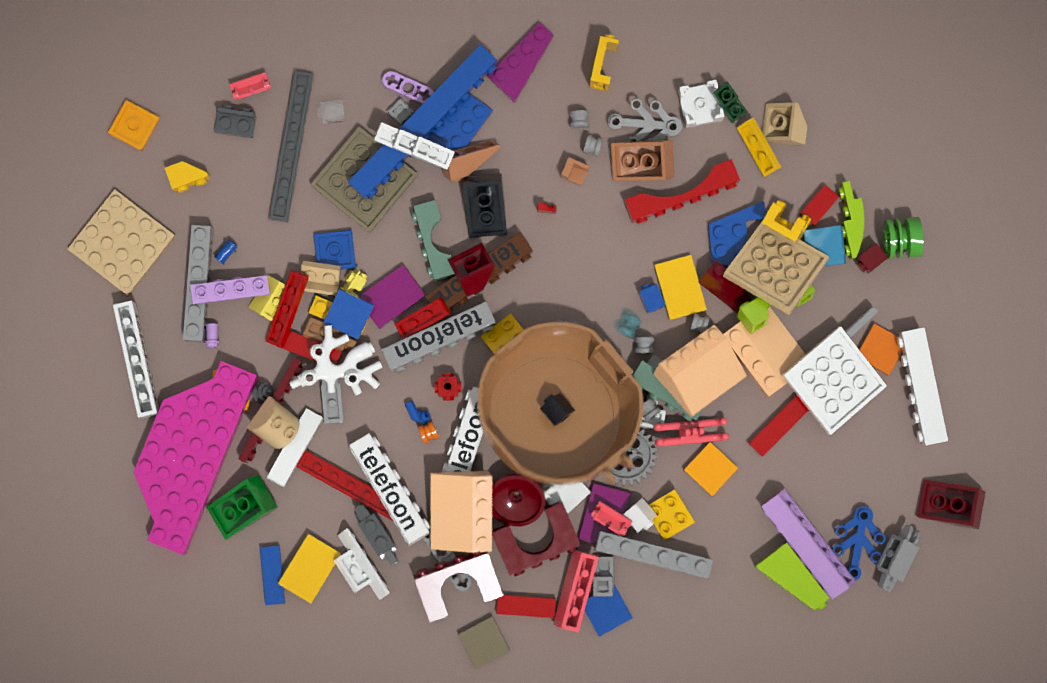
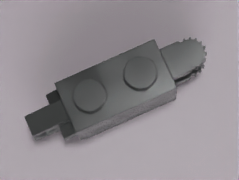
(376, 534)

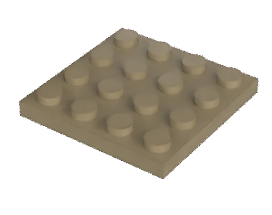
(351, 157)

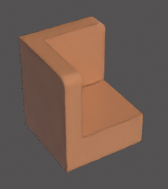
(575, 171)

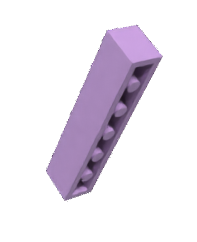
(808, 544)

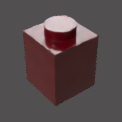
(871, 259)

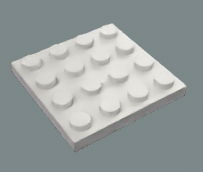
(834, 380)

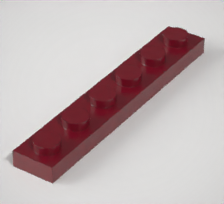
(284, 387)

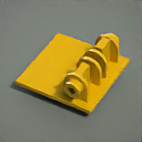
(502, 333)
(671, 515)

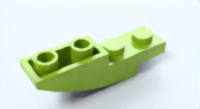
(854, 226)

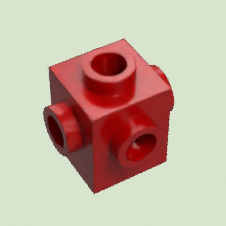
(448, 395)

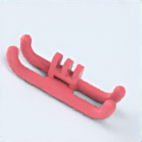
(690, 432)

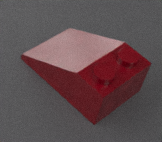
(951, 504)

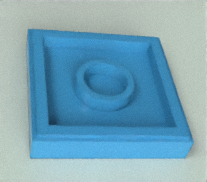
(828, 241)

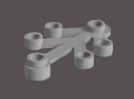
(648, 123)

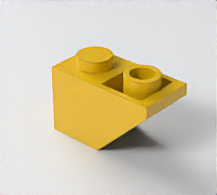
(185, 175)

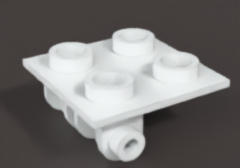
(569, 494)

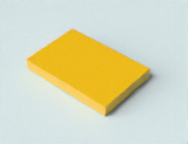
(680, 287)
(309, 568)

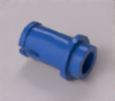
(226, 251)

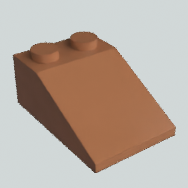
(642, 160)

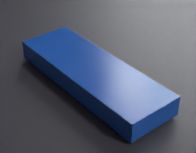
(272, 574)

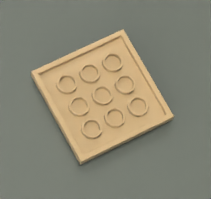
(121, 242)
(776, 268)

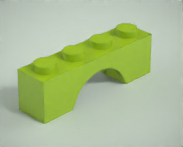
(755, 314)

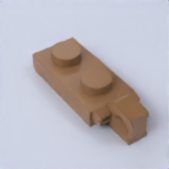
(315, 331)

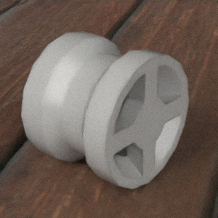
(579, 119)
(592, 145)
(699, 323)
(644, 345)
(650, 410)

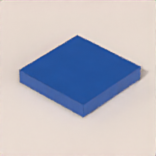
(335, 249)
(348, 313)
(607, 612)

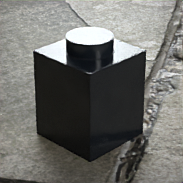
(557, 408)

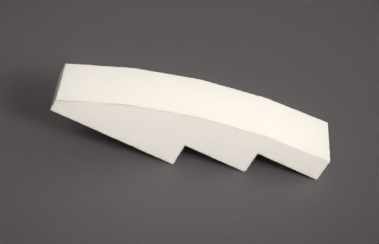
(414, 146)
(294, 450)

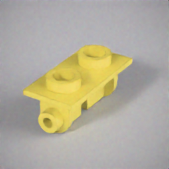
(354, 281)

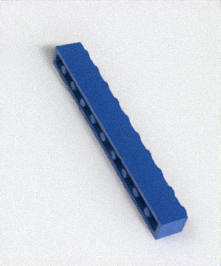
(425, 120)

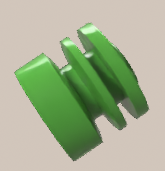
(903, 238)

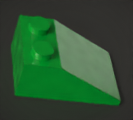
(241, 506)

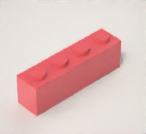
(575, 591)

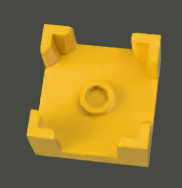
(783, 225)

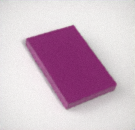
(392, 296)
(611, 497)

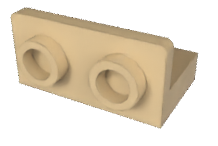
(322, 277)

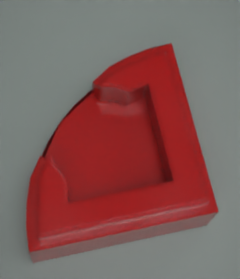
(544, 208)

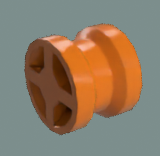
(428, 432)

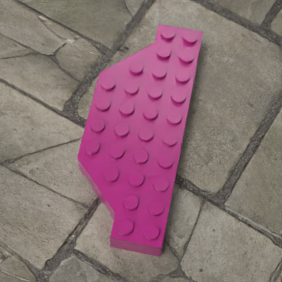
(188, 453)

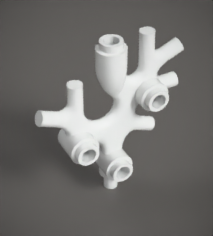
(330, 373)

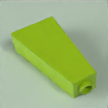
(791, 574)

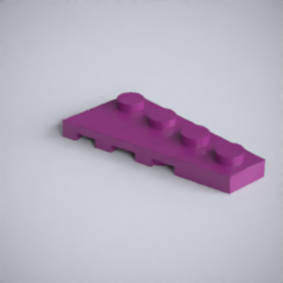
(520, 63)

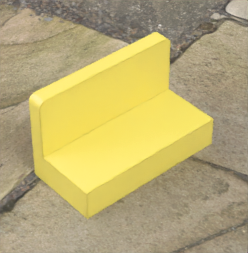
(268, 304)

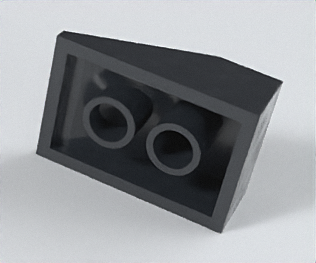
(485, 205)

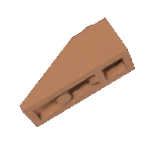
(469, 159)

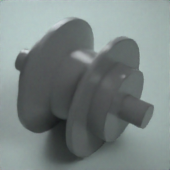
(261, 392)

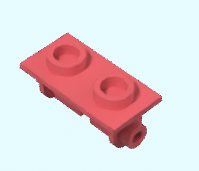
(250, 86)
(617, 522)

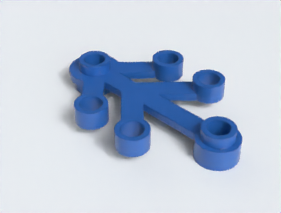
(859, 538)

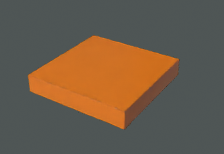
(881, 349)

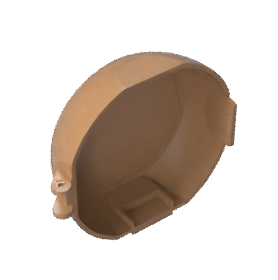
(591, 378)

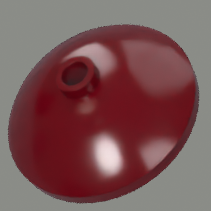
(517, 509)

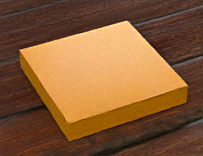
(133, 125)
(710, 469)

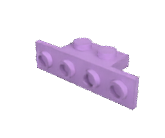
(230, 289)

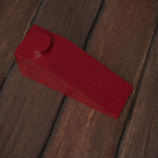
(723, 288)

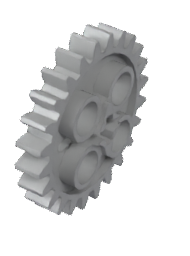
(644, 453)

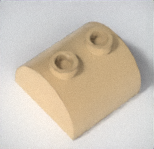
(274, 424)

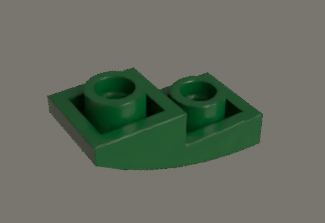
(729, 101)

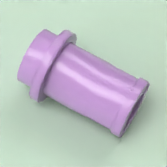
(211, 336)

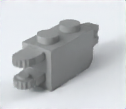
(898, 557)

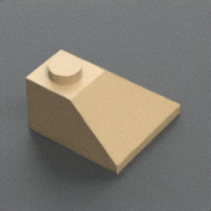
(784, 124)

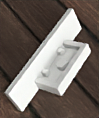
(357, 568)

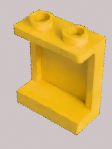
(599, 81)

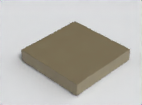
(484, 642)

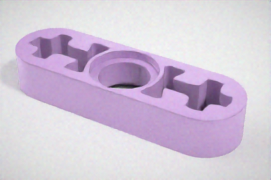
(393, 87)

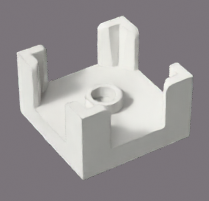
(699, 104)

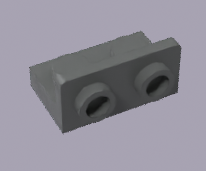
(235, 122)

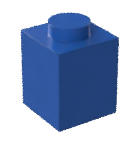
(651, 298)

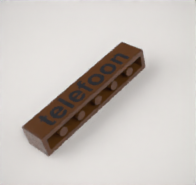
(504, 259)

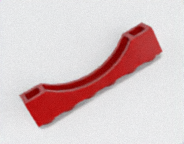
(644, 205)

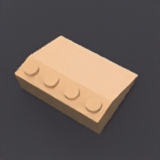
(765, 352)
(701, 371)
(461, 511)

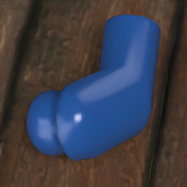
(417, 415)

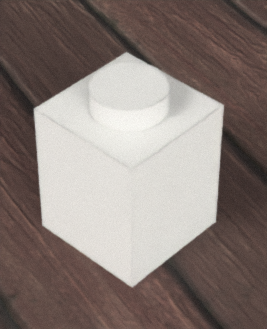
(641, 515)

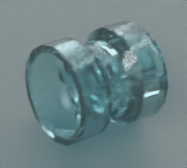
(629, 326)

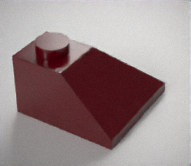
(472, 268)

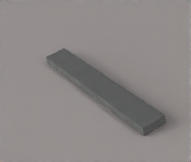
(291, 146)

